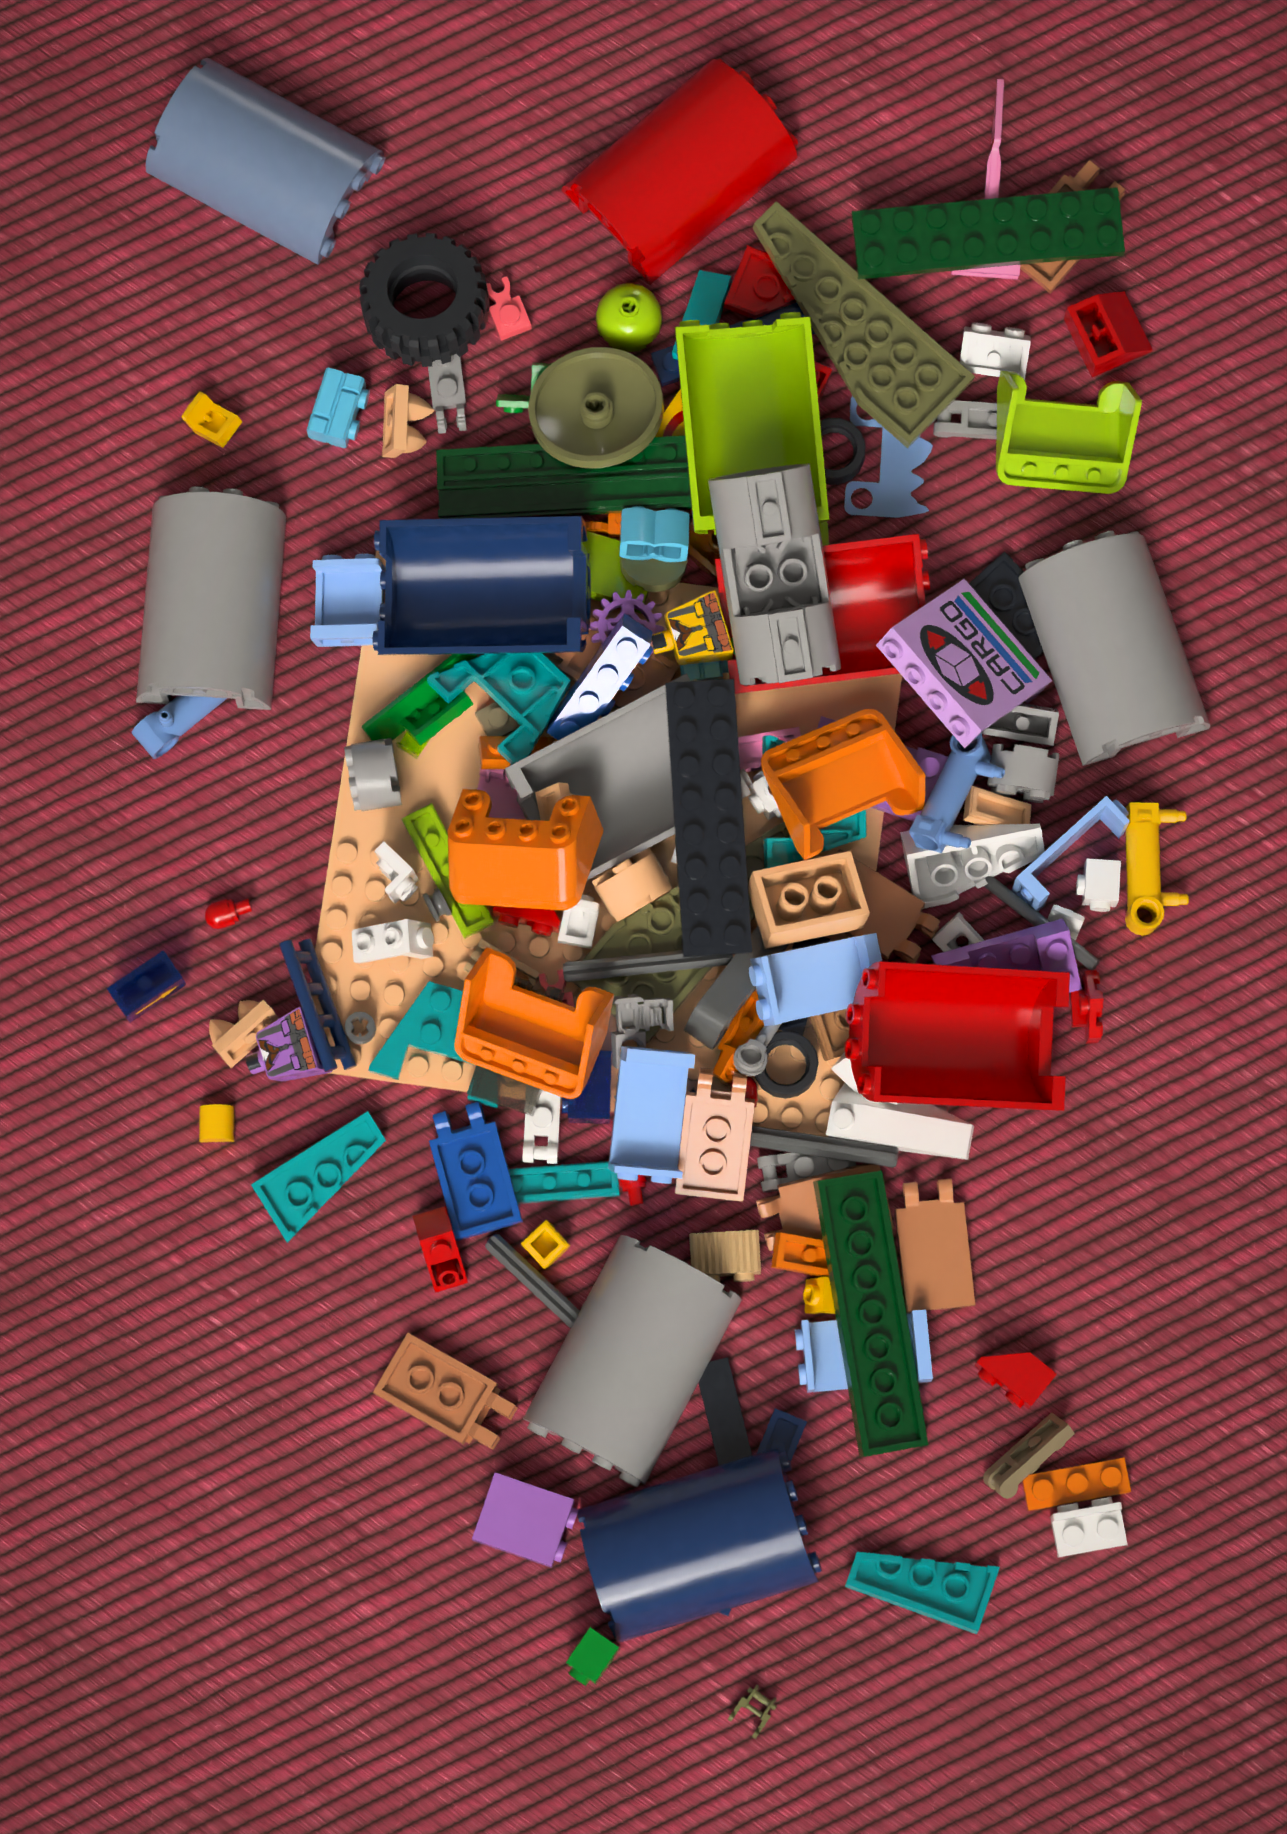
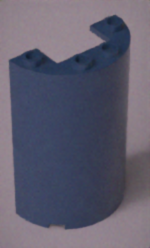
(483, 586)
(697, 1545)

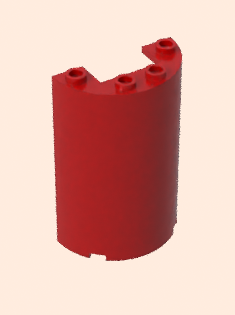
(685, 167)
(870, 592)
(956, 1035)

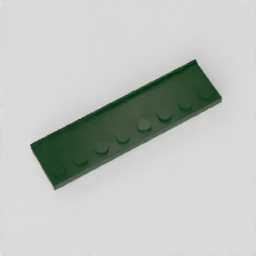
(534, 484)

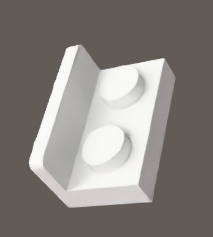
(992, 351)
(397, 871)
(1088, 1528)

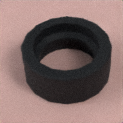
(848, 429)
(802, 1085)

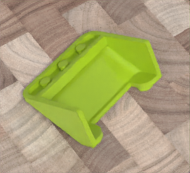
(1065, 441)

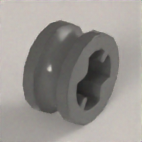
(437, 904)
(349, 1028)

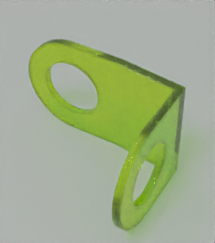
(410, 746)

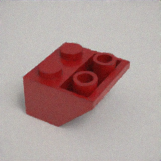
(1106, 331)

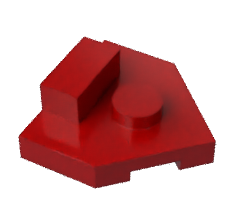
(757, 286)
(1087, 1007)

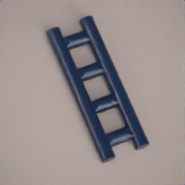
(316, 1021)

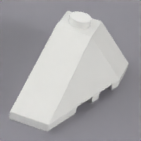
(993, 850)
(904, 1125)

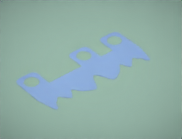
(893, 492)

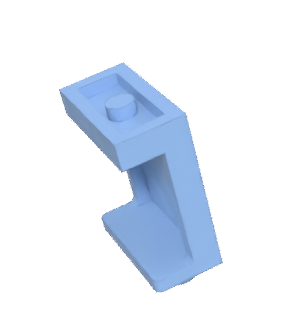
(347, 600)

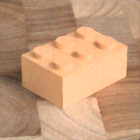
(808, 899)

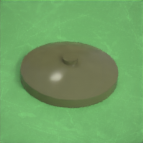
(596, 407)

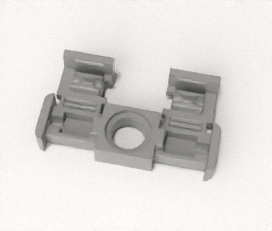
(638, 1017)

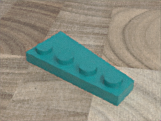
(311, 1178)
(938, 1590)

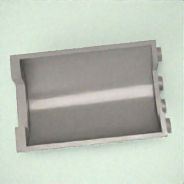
(212, 598)
(1112, 645)
(623, 769)
(632, 1359)

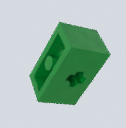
(591, 1657)

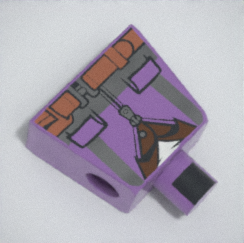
(286, 1050)

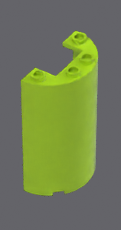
(748, 404)

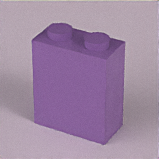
(525, 1520)

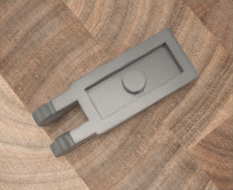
(448, 391)

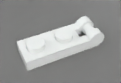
(543, 1124)

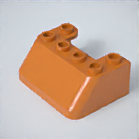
(521, 859)
(528, 1032)

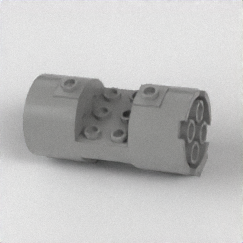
(774, 574)

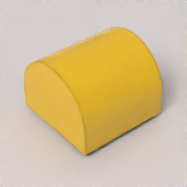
(216, 1123)
(546, 1244)

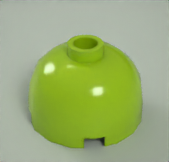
(632, 329)

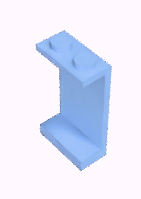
(1029, 888)
(811, 978)
(649, 1113)
(823, 1357)

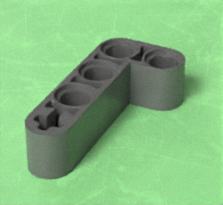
(726, 995)

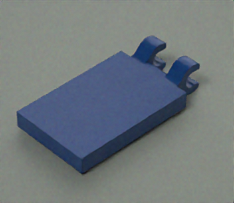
(474, 1175)

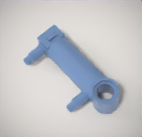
(163, 728)
(946, 799)

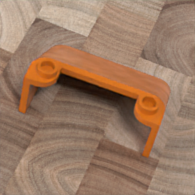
(841, 774)

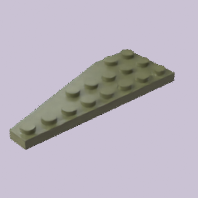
(877, 349)
(658, 930)

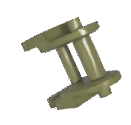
(764, 1717)

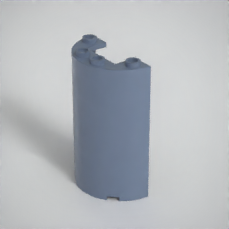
(260, 159)

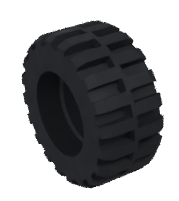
(414, 262)

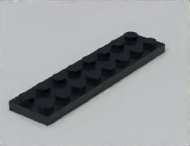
(708, 818)

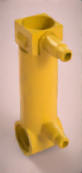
(1144, 865)

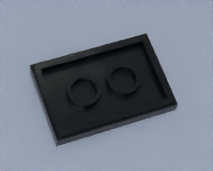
(1003, 594)

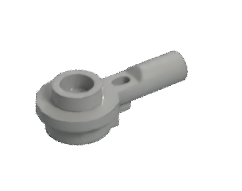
(752, 1056)

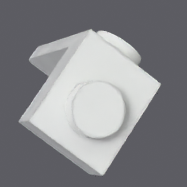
(392, 940)

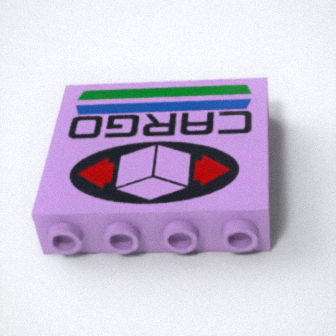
(963, 662)

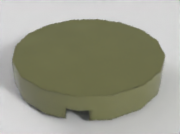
(652, 573)

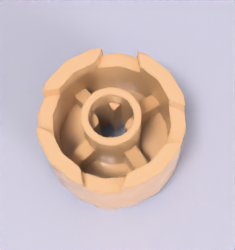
(632, 885)

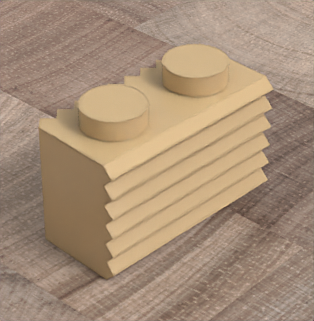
(726, 1254)

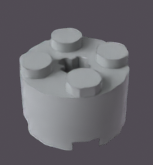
(1026, 772)
(373, 775)

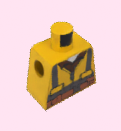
(695, 632)

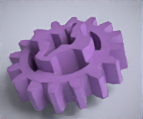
(627, 604)

